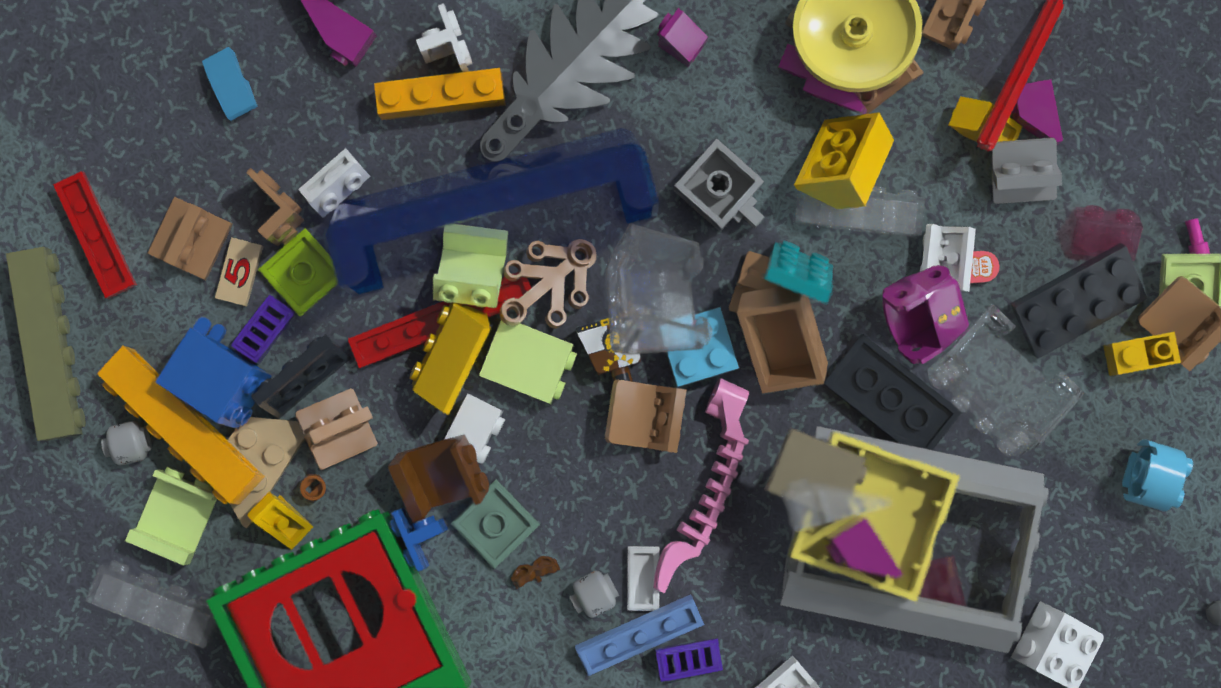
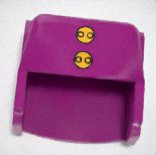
(925, 313)

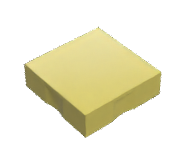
(906, 528)

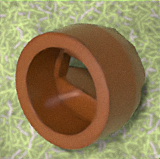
(317, 492)

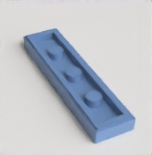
(639, 635)

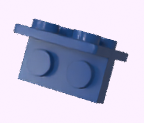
(423, 530)

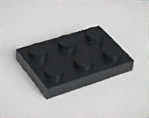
(300, 376)

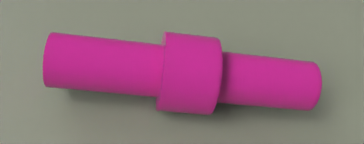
(1197, 245)

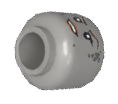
(126, 443)
(594, 594)

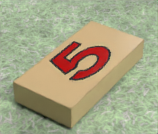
(239, 271)

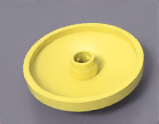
(857, 41)

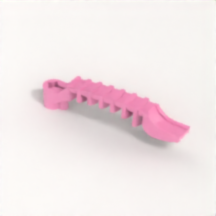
(727, 405)

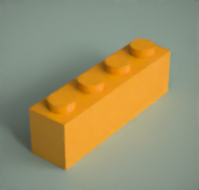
(439, 94)

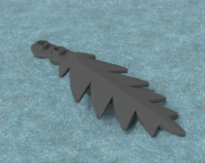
(574, 61)

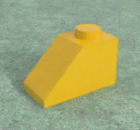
(971, 116)

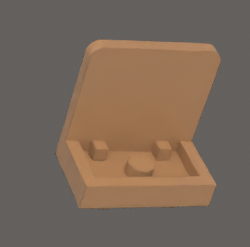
(283, 224)
(1190, 315)
(645, 415)

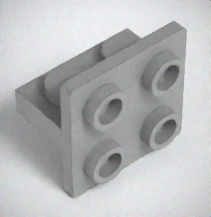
(1025, 171)

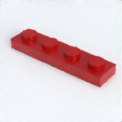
(94, 235)

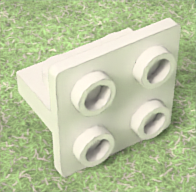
(439, 44)

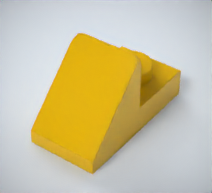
(280, 520)

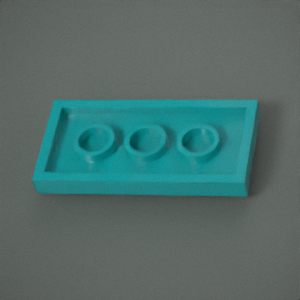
(800, 271)

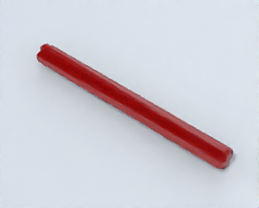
(1019, 75)

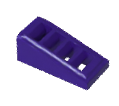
(265, 346)
(664, 672)

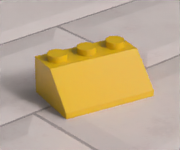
(846, 160)
(450, 355)

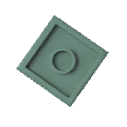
(496, 524)

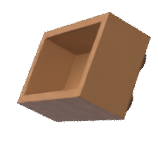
(782, 339)

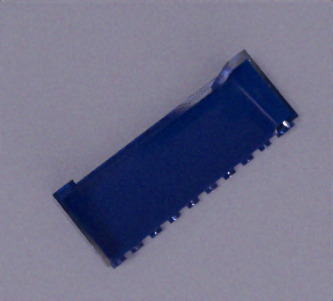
(484, 191)

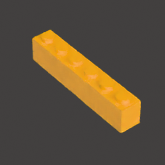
(181, 426)

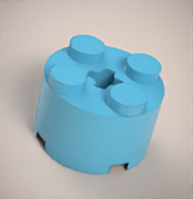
(1156, 476)

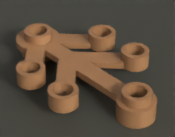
(552, 278)

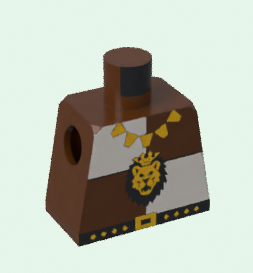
(597, 344)

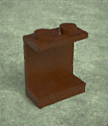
(438, 475)

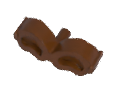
(540, 567)

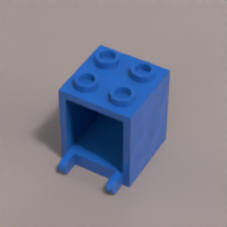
(212, 376)

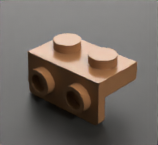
(950, 20)

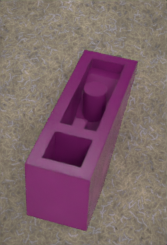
(340, 31)

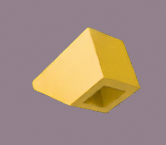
(1142, 354)

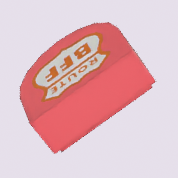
(984, 267)

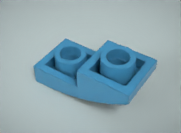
(229, 84)

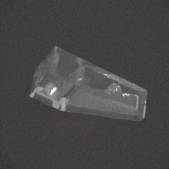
(820, 503)

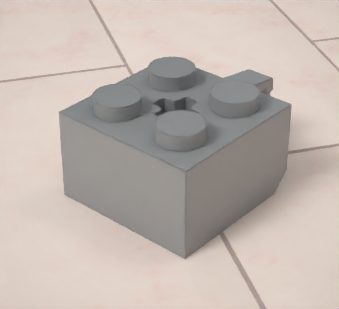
(740, 185)

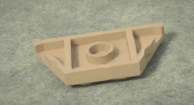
(270, 448)

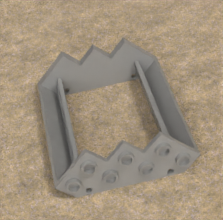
(927, 615)

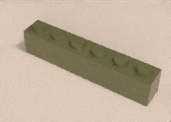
(45, 343)

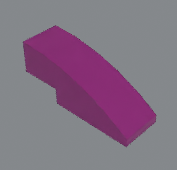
(792, 64)

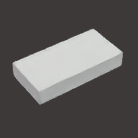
(641, 572)

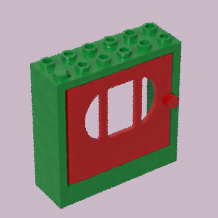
(387, 661)

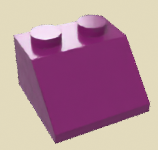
(861, 548)

